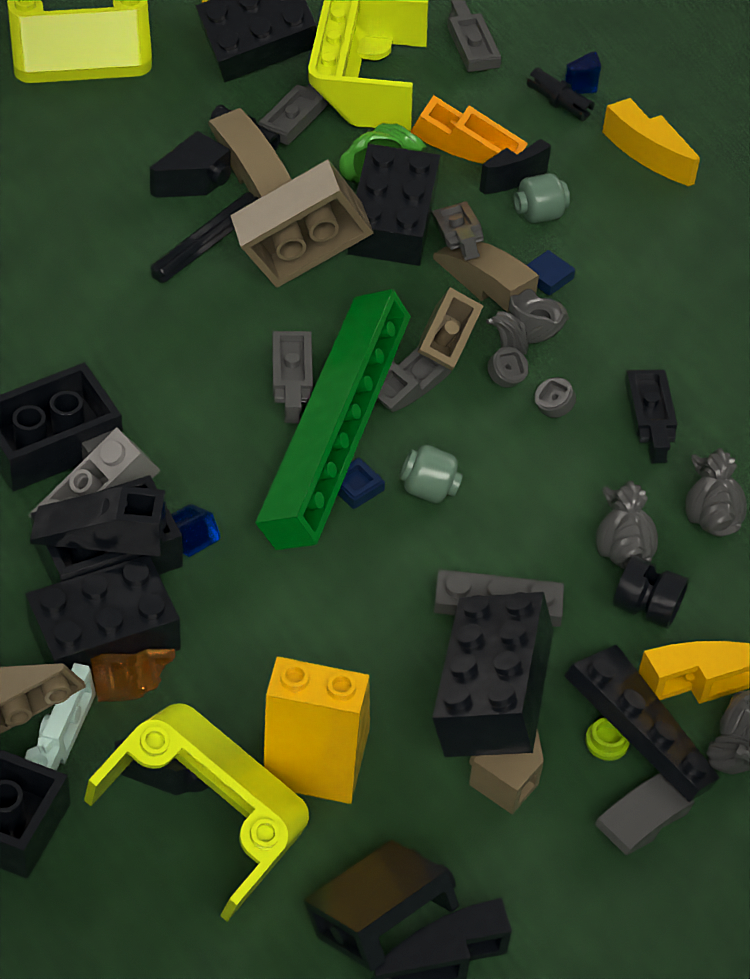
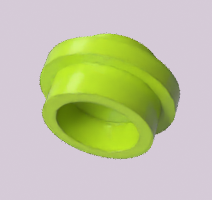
(606, 741)

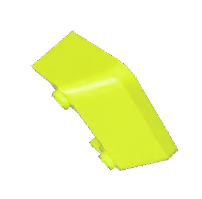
(365, 31)
(79, 41)
(272, 809)

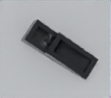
(449, 944)

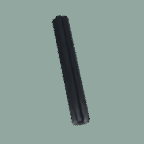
(199, 241)

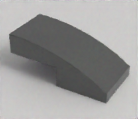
(410, 380)
(642, 814)

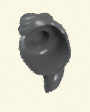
(529, 320)
(717, 498)
(627, 527)
(732, 748)

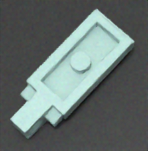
(61, 727)

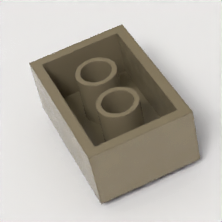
(301, 224)

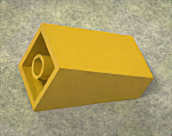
(316, 728)

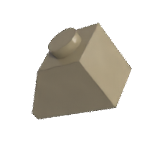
(449, 328)

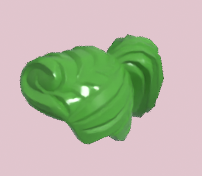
(384, 134)

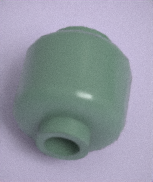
(541, 198)
(430, 474)

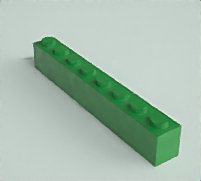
(333, 421)

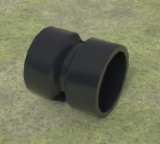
(650, 592)

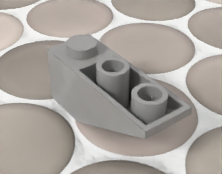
(108, 465)

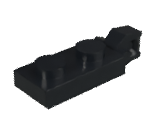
(652, 411)

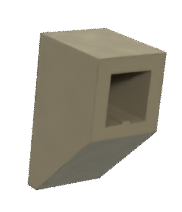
(507, 777)

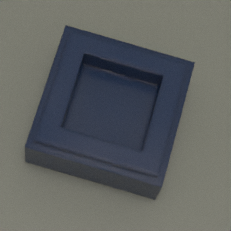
(552, 272)
(360, 484)

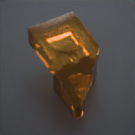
(129, 675)

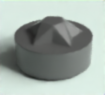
(508, 367)
(555, 397)

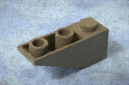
(32, 689)

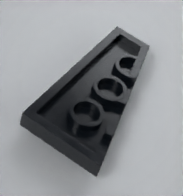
(637, 713)

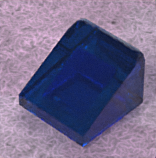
(584, 73)
(197, 528)

